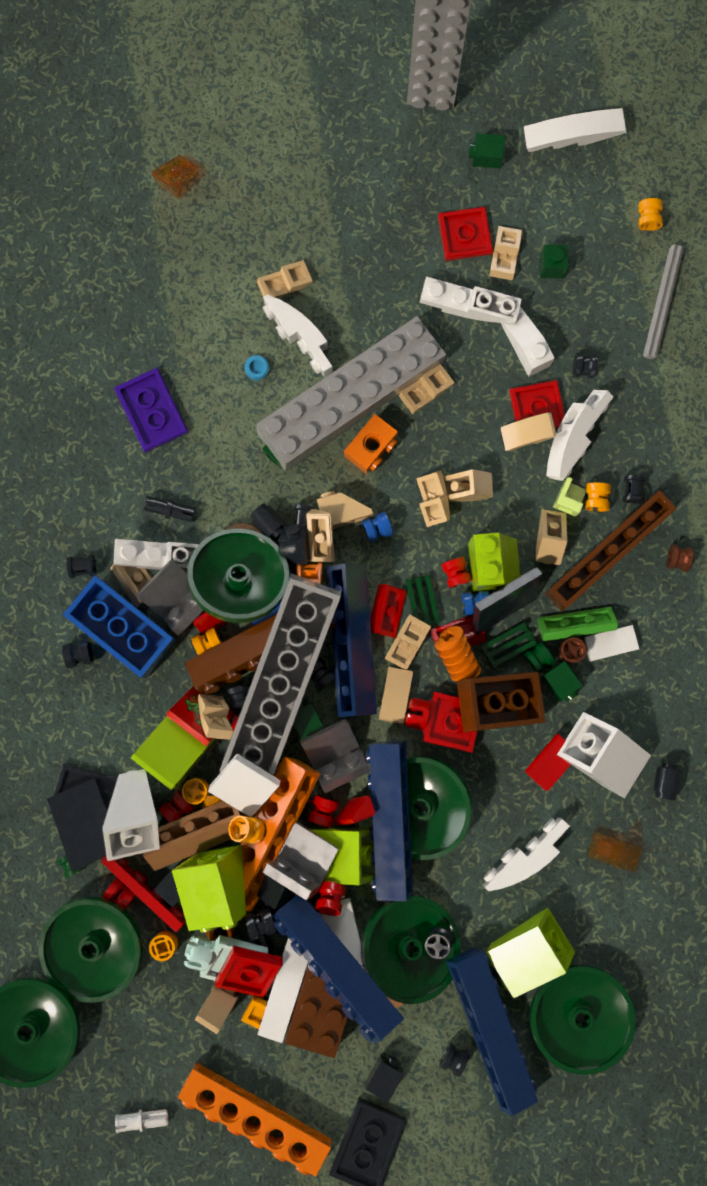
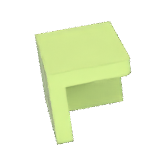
(570, 498)

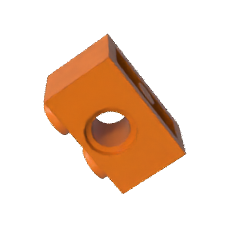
(377, 431)

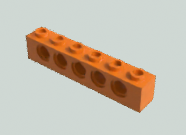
(279, 816)
(294, 1131)

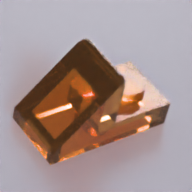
(174, 174)
(614, 852)

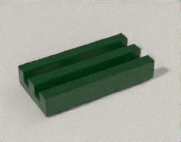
(418, 580)
(489, 655)

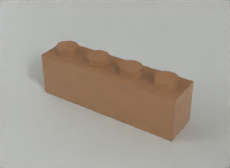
(192, 834)

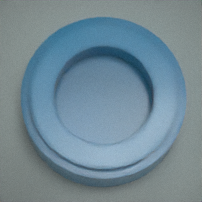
(256, 367)

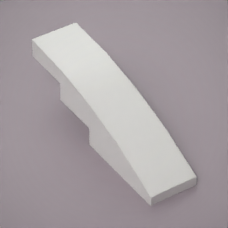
(575, 128)
(283, 995)

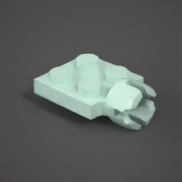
(210, 955)

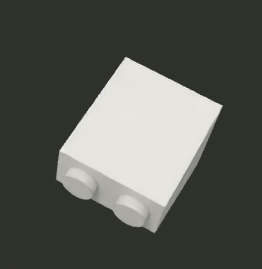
(604, 754)
(131, 818)

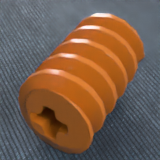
(457, 654)

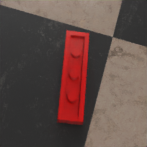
(137, 884)

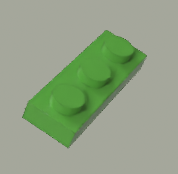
(577, 623)

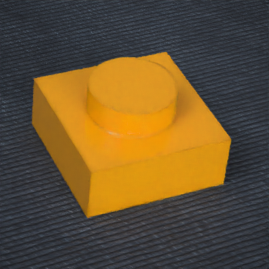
(254, 1012)

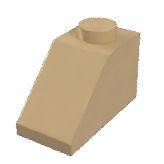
(469, 486)
(343, 509)
(551, 537)
(216, 1008)

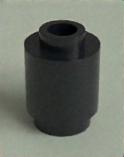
(268, 521)
(667, 781)

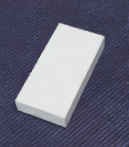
(611, 643)

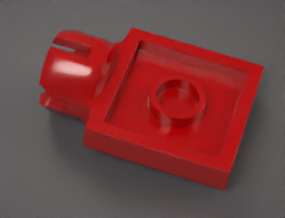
(440, 722)

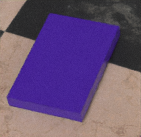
(151, 410)

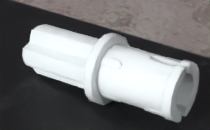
(141, 1120)

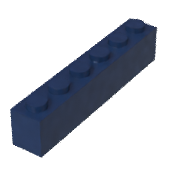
(353, 641)
(391, 821)
(338, 969)
(492, 1031)

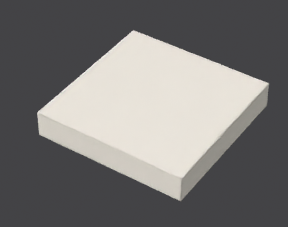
(244, 785)

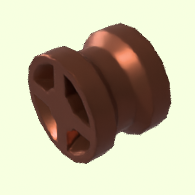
(679, 558)

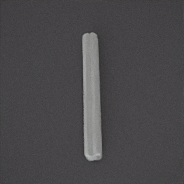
(663, 302)

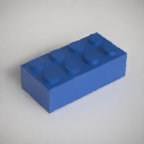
(120, 627)

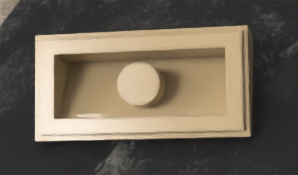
(320, 536)
(132, 581)

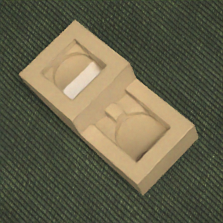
(505, 253)
(286, 281)
(426, 389)
(528, 431)
(435, 498)
(407, 642)
(395, 695)
(213, 716)

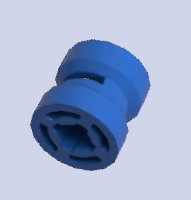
(382, 524)
(470, 601)

